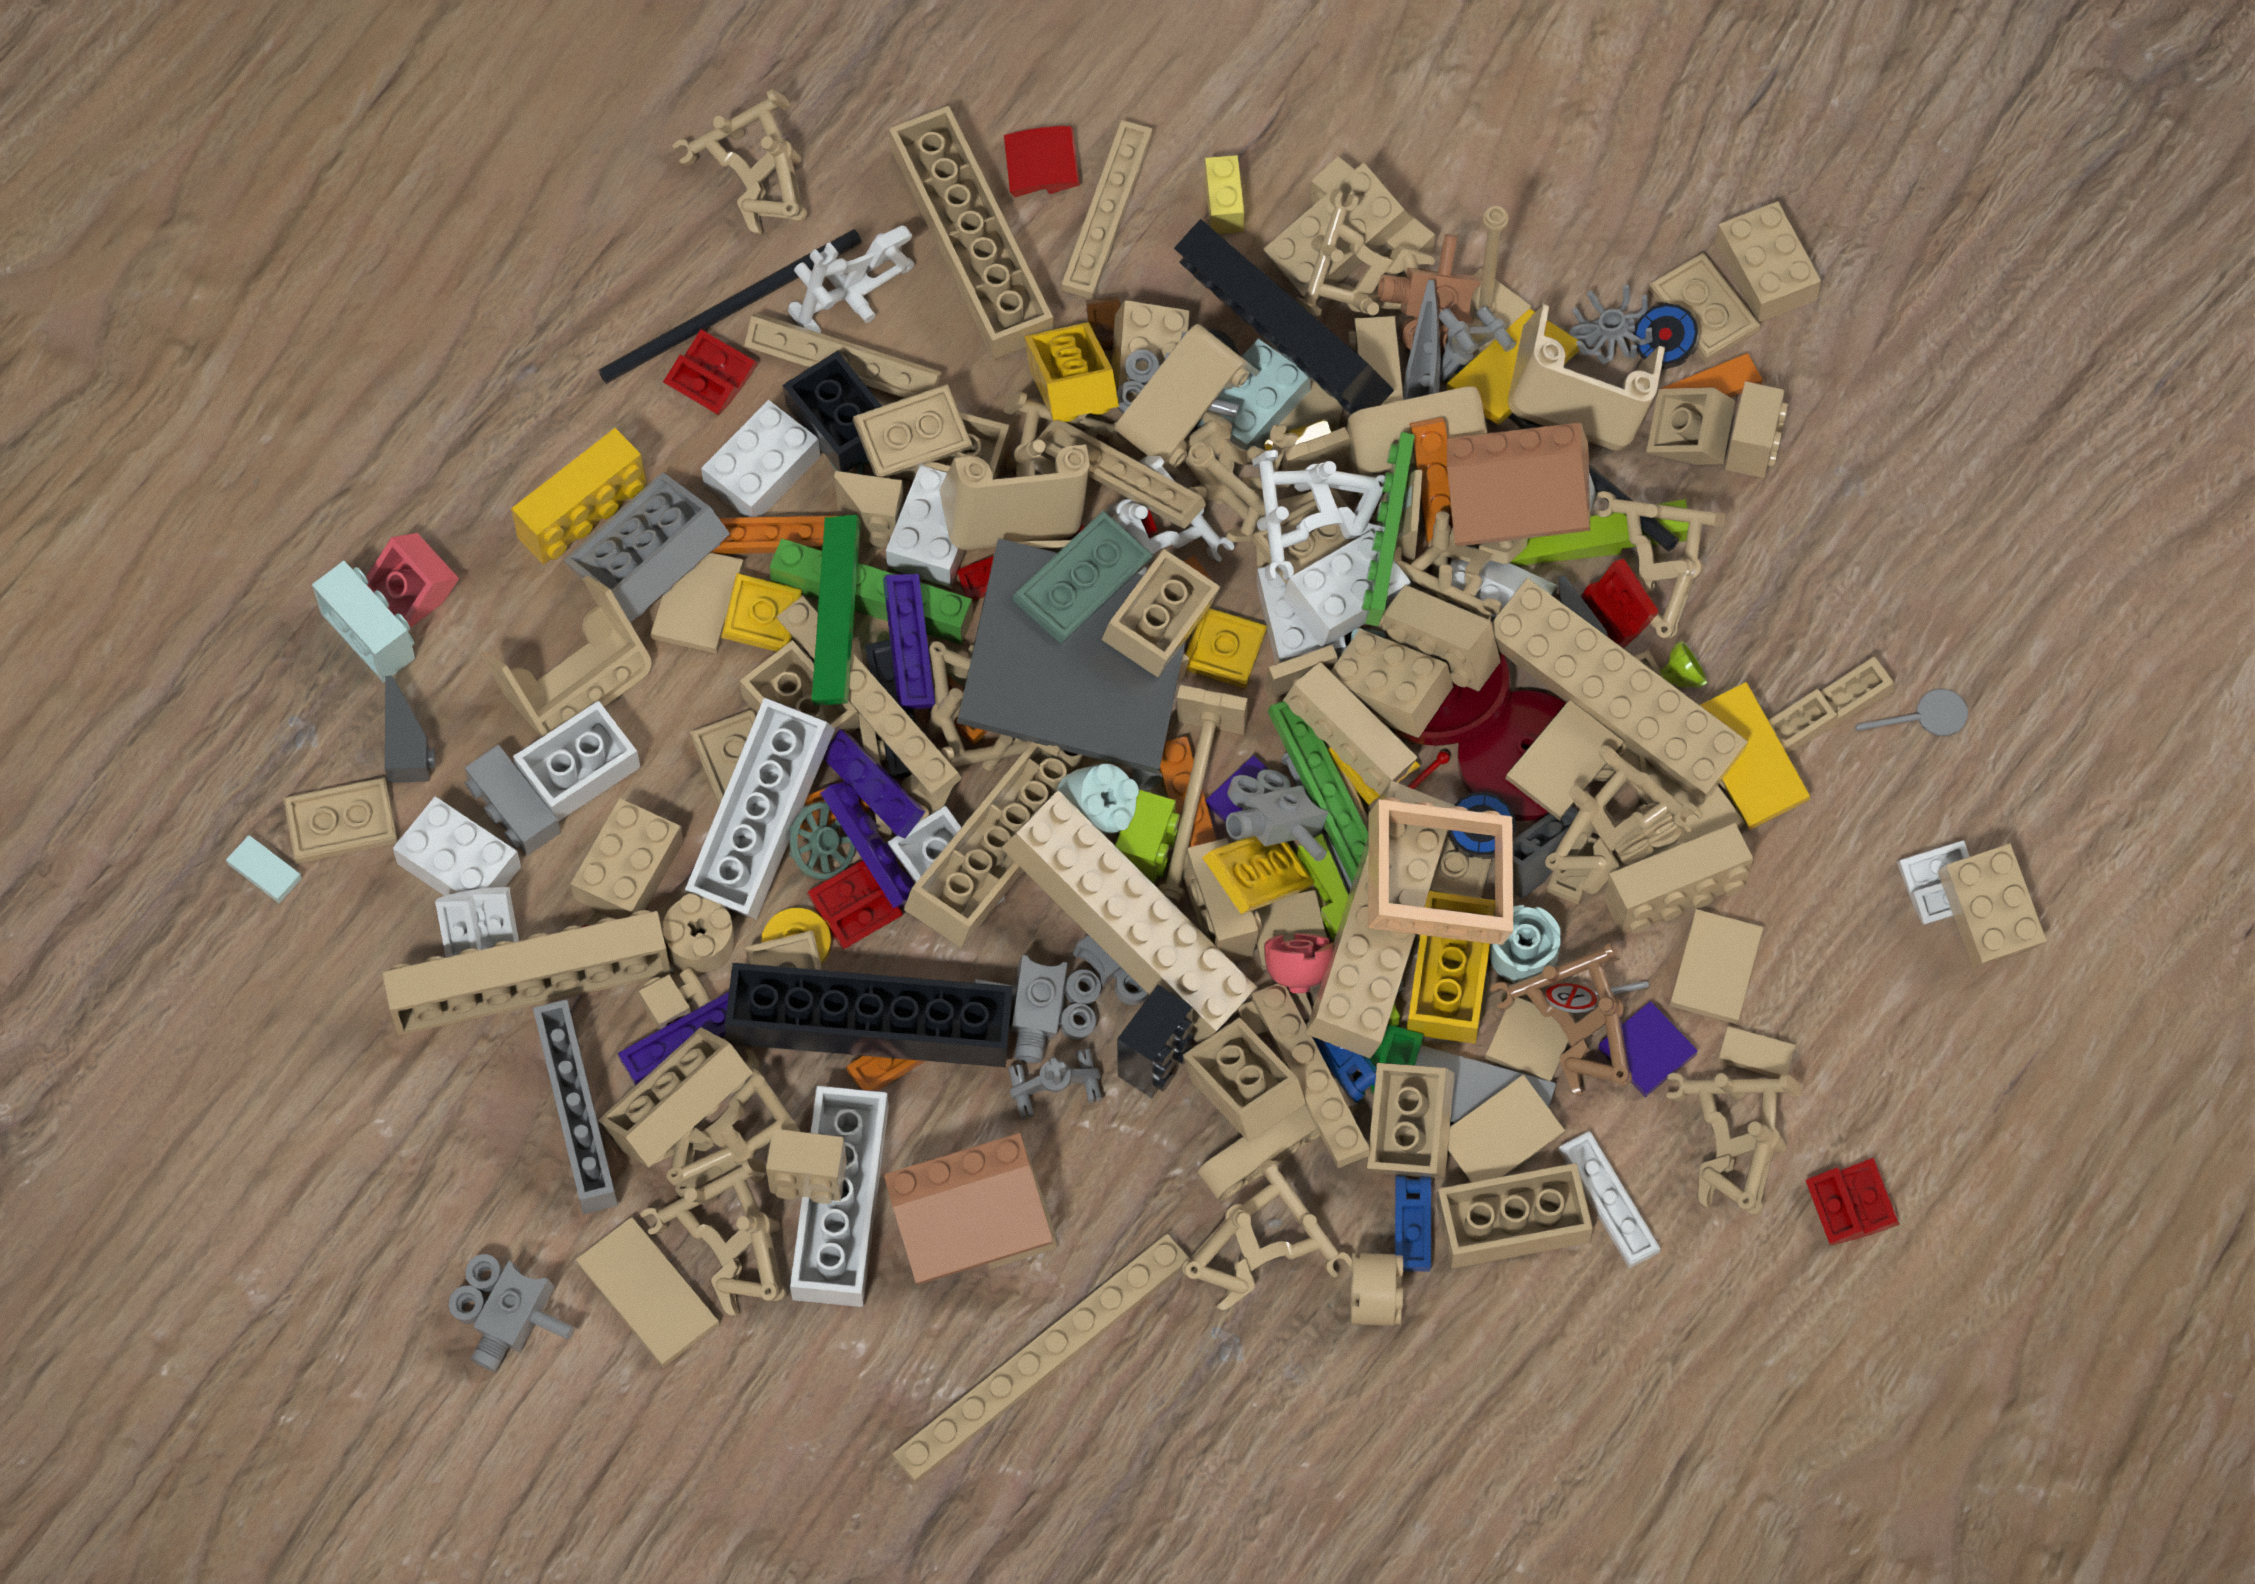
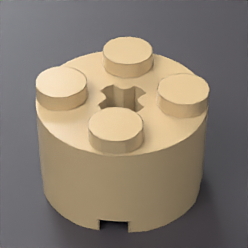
(713, 933)
(1376, 1289)

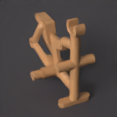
(1608, 1012)

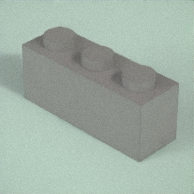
(511, 801)

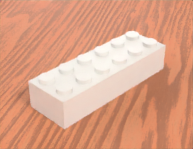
(760, 808)
(837, 1236)

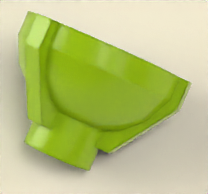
(1683, 668)

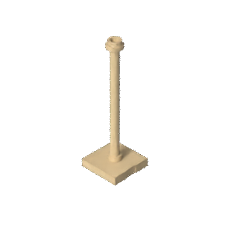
(1491, 293)
(1325, 448)
(1203, 456)
(1282, 678)
(1211, 712)

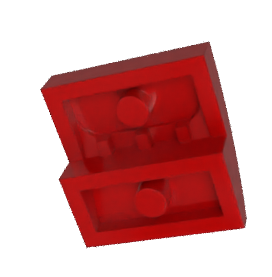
(1041, 160)
(710, 372)
(1620, 603)
(853, 905)
(1852, 1202)

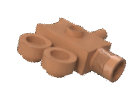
(1451, 289)

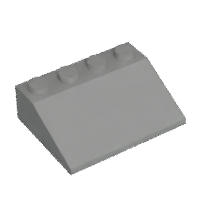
(649, 544)

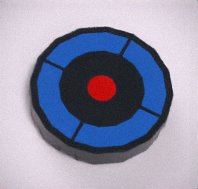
(1672, 329)
(1478, 844)

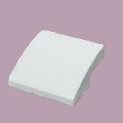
(1924, 883)
(476, 919)

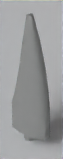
(1424, 361)

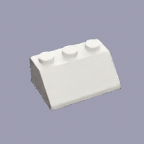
(1499, 581)
(926, 842)

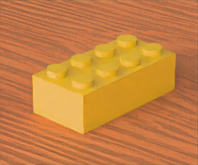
(1071, 372)
(579, 496)
(1449, 976)

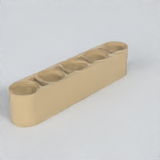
(1239, 1162)

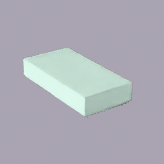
(264, 869)

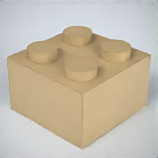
(1757, 430)
(806, 1165)

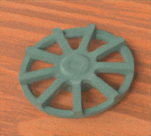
(822, 842)

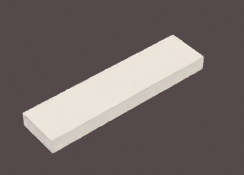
(1610, 1200)

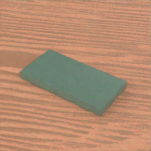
(1082, 577)

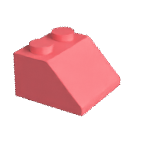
(411, 577)

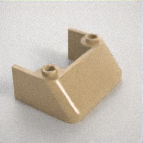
(1181, 395)
(1558, 396)
(1377, 427)
(594, 673)

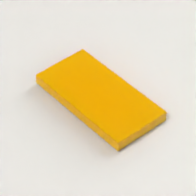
(1494, 368)
(1763, 777)
(1257, 873)

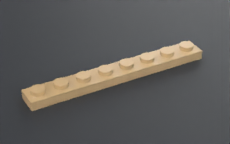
(879, 709)

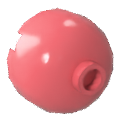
(1298, 961)

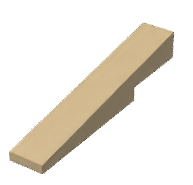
(1831, 706)

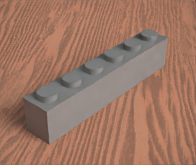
(575, 1107)

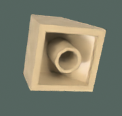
(1691, 425)
(875, 502)

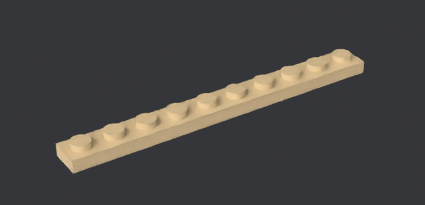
(1040, 1359)

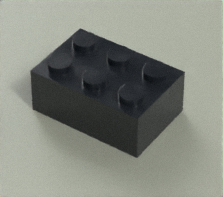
(825, 403)
(1155, 1042)

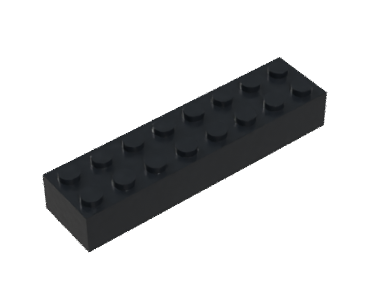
(1281, 320)
(868, 1015)

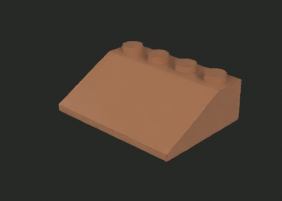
(1519, 484)
(968, 1208)

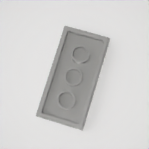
(1477, 1081)

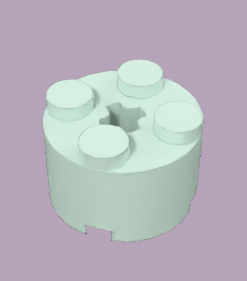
(1102, 796)
(1531, 928)

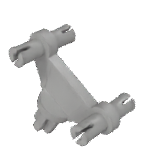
(1466, 340)
(1054, 1077)

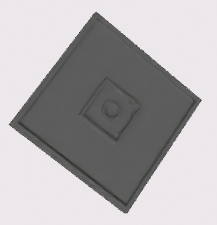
(1066, 693)

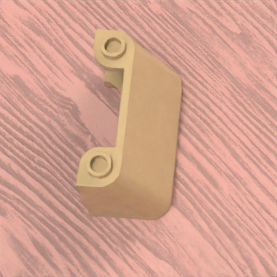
(1017, 507)

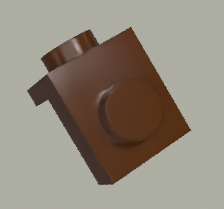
(1102, 318)

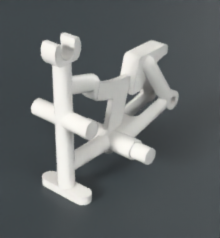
(853, 285)
(1318, 479)
(1129, 516)

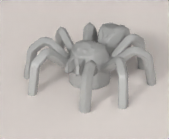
(1610, 326)

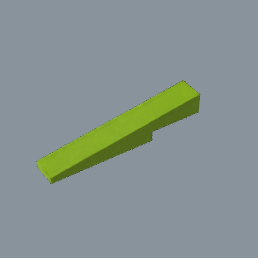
(1606, 538)
(1333, 893)

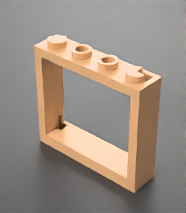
(1431, 921)

